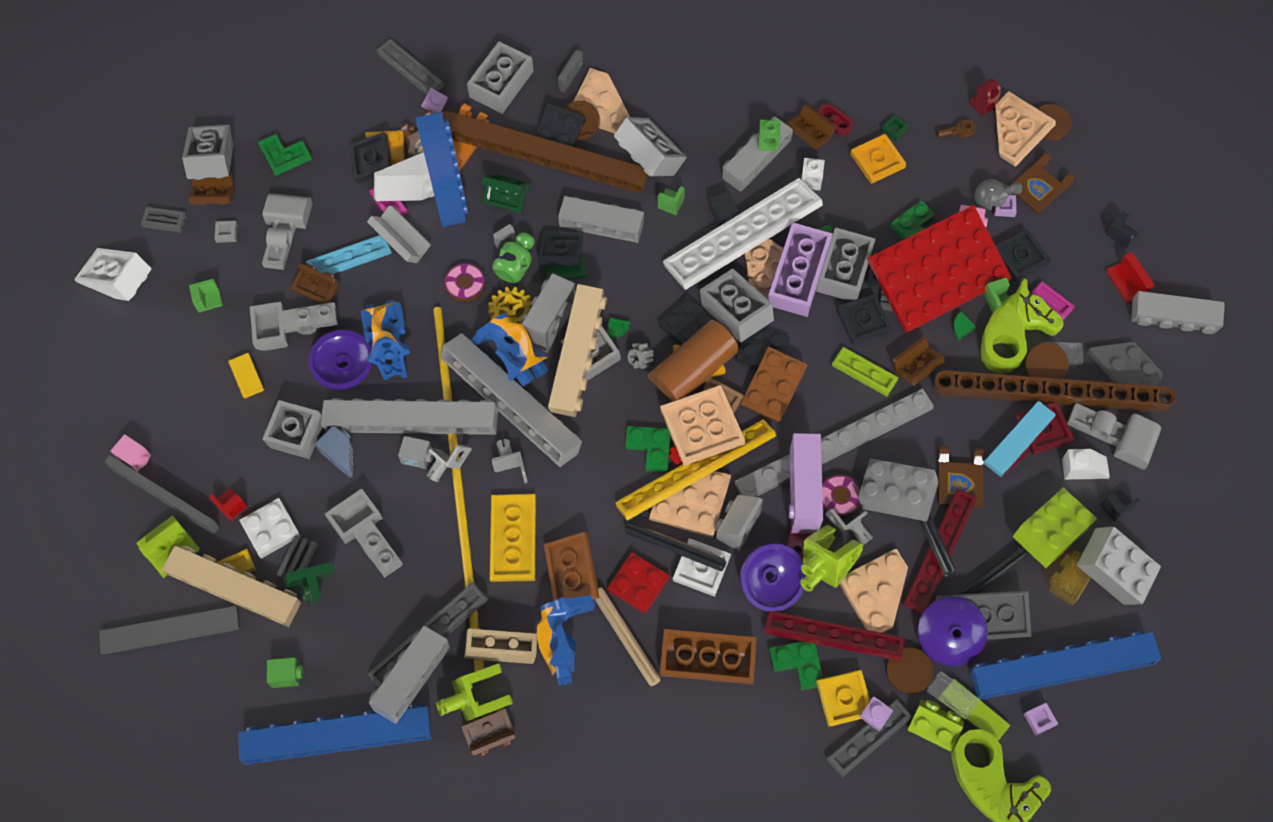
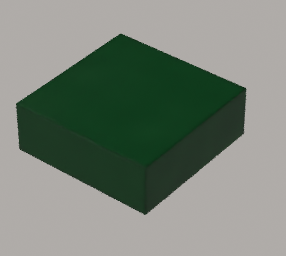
(895, 128)

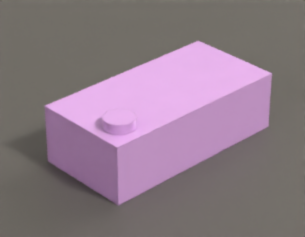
(799, 269)
(806, 483)

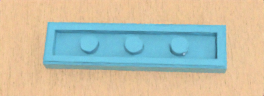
(351, 255)
(1019, 439)

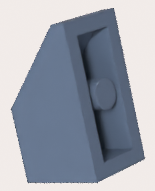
(337, 449)

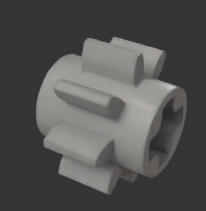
(640, 355)

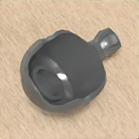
(994, 193)

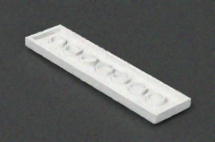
(742, 233)

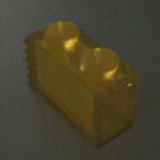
(1070, 581)

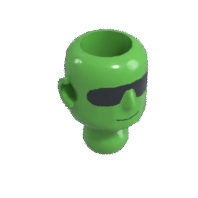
(514, 258)

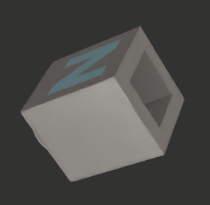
(415, 452)

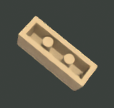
(500, 646)

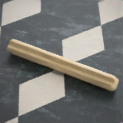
(627, 638)

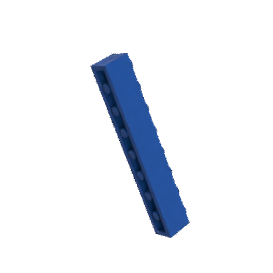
(442, 168)
(1064, 666)
(332, 735)

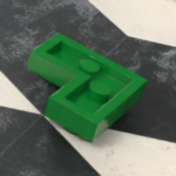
(282, 158)
(913, 220)
(652, 440)
(800, 656)

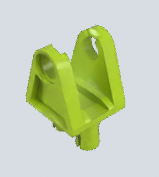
(825, 564)
(464, 699)

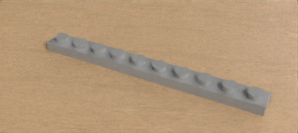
(840, 442)

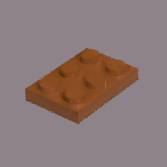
(774, 385)
(571, 567)

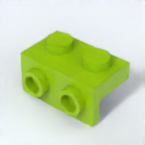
(936, 725)

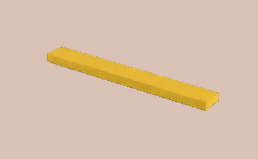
(688, 474)

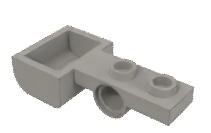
(285, 215)
(272, 322)
(1132, 441)
(356, 519)

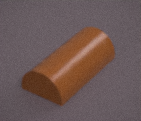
(694, 361)
(708, 656)

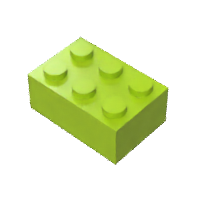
(1054, 527)

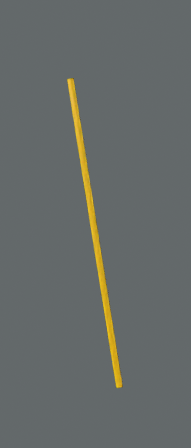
(456, 473)

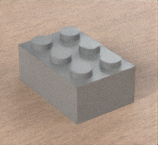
(500, 77)
(649, 147)
(208, 152)
(845, 265)
(737, 305)
(549, 312)
(898, 489)
(1119, 566)

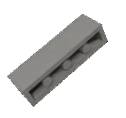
(750, 161)
(601, 219)
(1177, 312)
(409, 674)

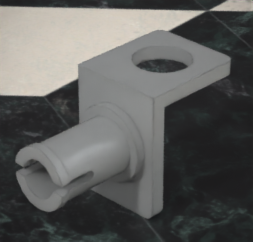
(508, 459)
(444, 461)
(854, 526)

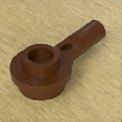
(965, 129)

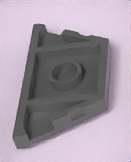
(1126, 365)

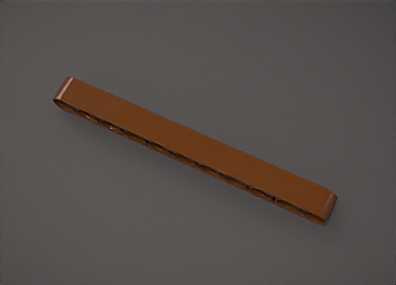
(546, 152)
(1062, 386)

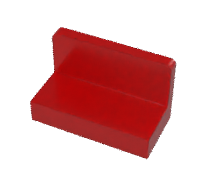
(1130, 277)

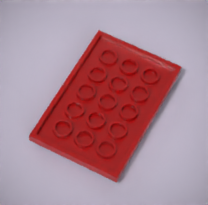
(938, 268)

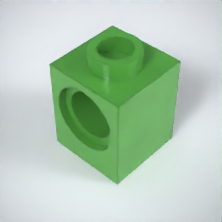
(769, 135)
(284, 672)

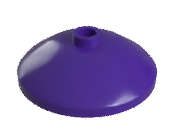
(338, 349)
(784, 584)
(936, 631)

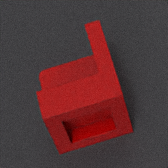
(229, 504)

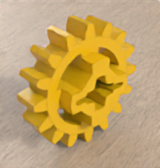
(512, 300)

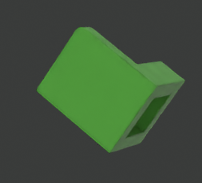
(671, 201)
(996, 293)
(205, 295)

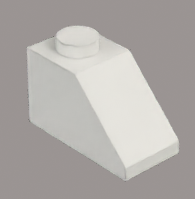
(1084, 465)

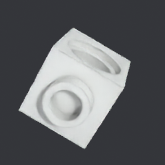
(813, 173)

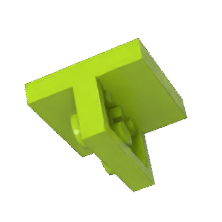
(161, 541)

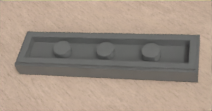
(409, 67)
(867, 740)

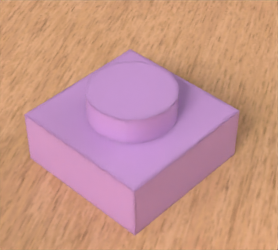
(434, 101)
(1008, 209)
(876, 713)
(1041, 719)

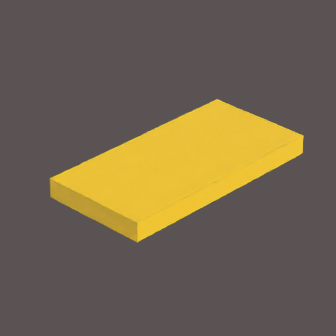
(513, 537)

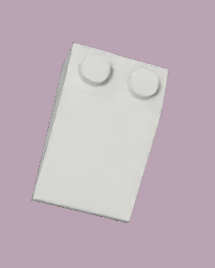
(404, 181)
(114, 273)

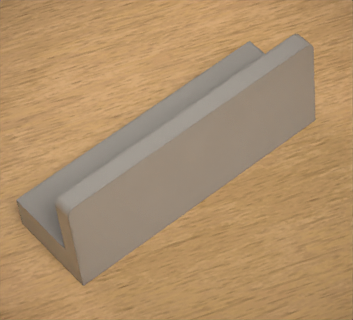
(400, 234)

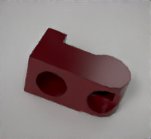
(986, 97)

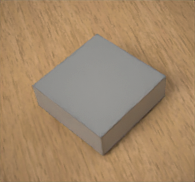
(226, 231)
(504, 235)

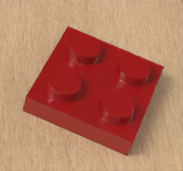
(638, 583)

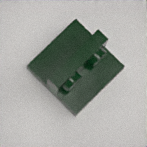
(505, 192)
(309, 579)

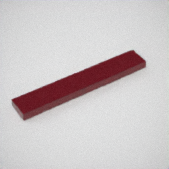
(930, 570)
(834, 635)

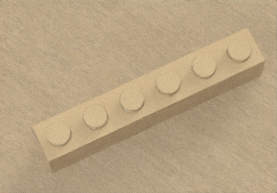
(576, 351)
(231, 585)

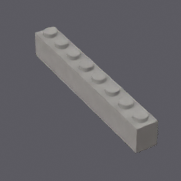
(511, 400)
(410, 416)

